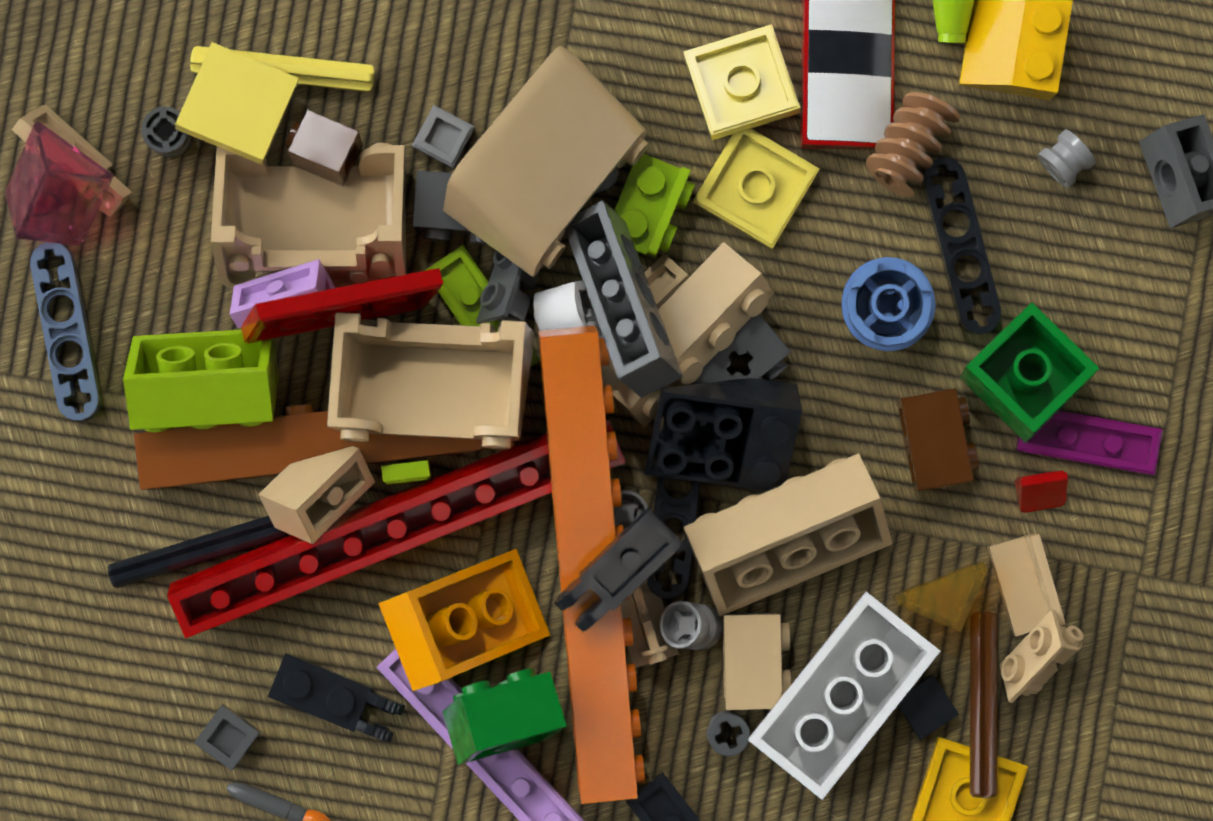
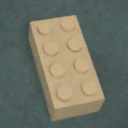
(789, 534)

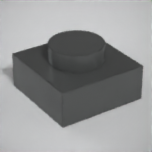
(227, 737)

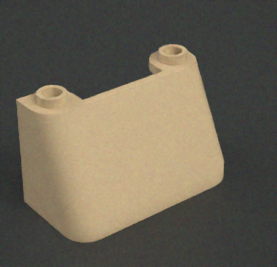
(543, 162)
(288, 217)
(429, 380)

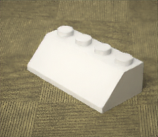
(843, 695)

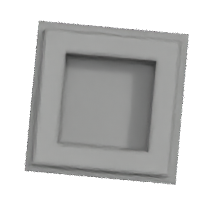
(443, 137)

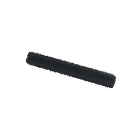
(193, 551)

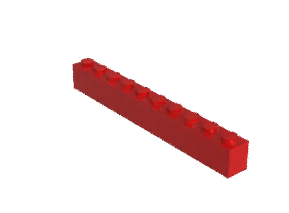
(365, 536)

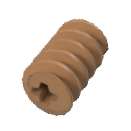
(908, 140)

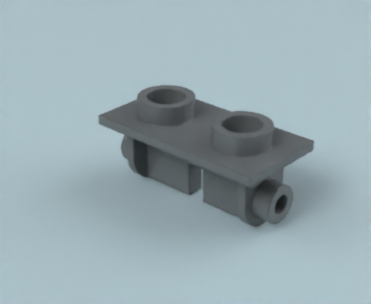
(501, 297)

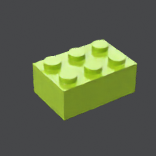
(200, 380)

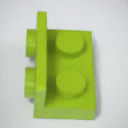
(650, 201)

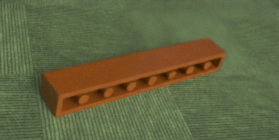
(244, 452)

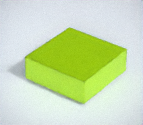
(407, 472)

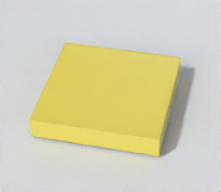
(742, 82)
(236, 103)
(756, 186)

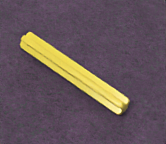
(308, 70)

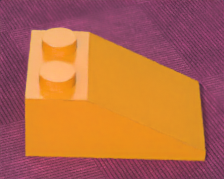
(464, 620)

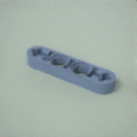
(58, 333)

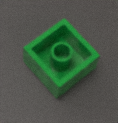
(1028, 372)
(503, 717)

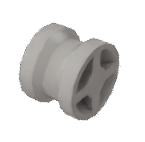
(1066, 158)

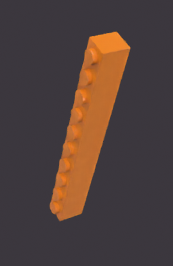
(584, 528)

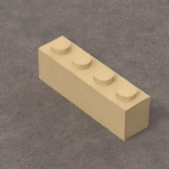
(700, 323)

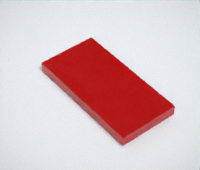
(318, 309)

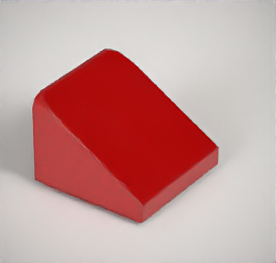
(1041, 491)

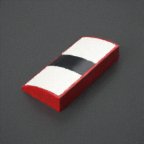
(846, 73)

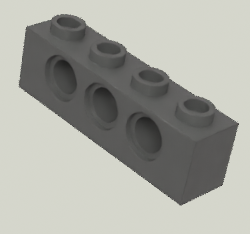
(622, 300)

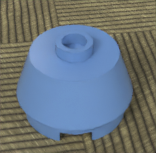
(888, 304)

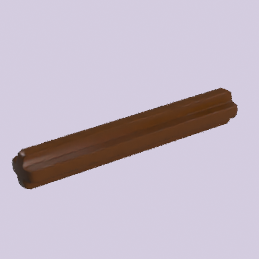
(983, 705)

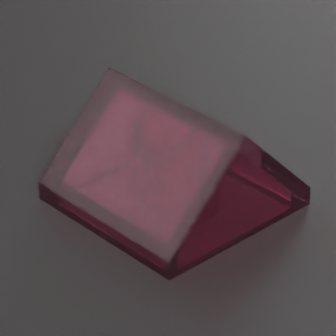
(54, 190)

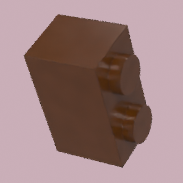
(937, 439)

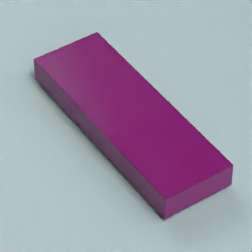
(1096, 442)

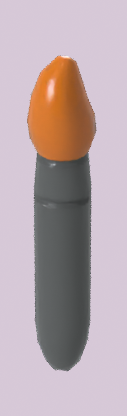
(273, 804)

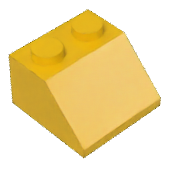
(1016, 46)

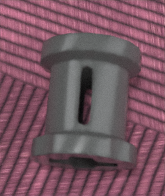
(721, 745)

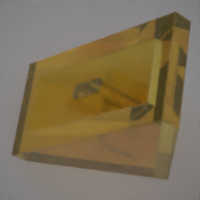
(945, 597)

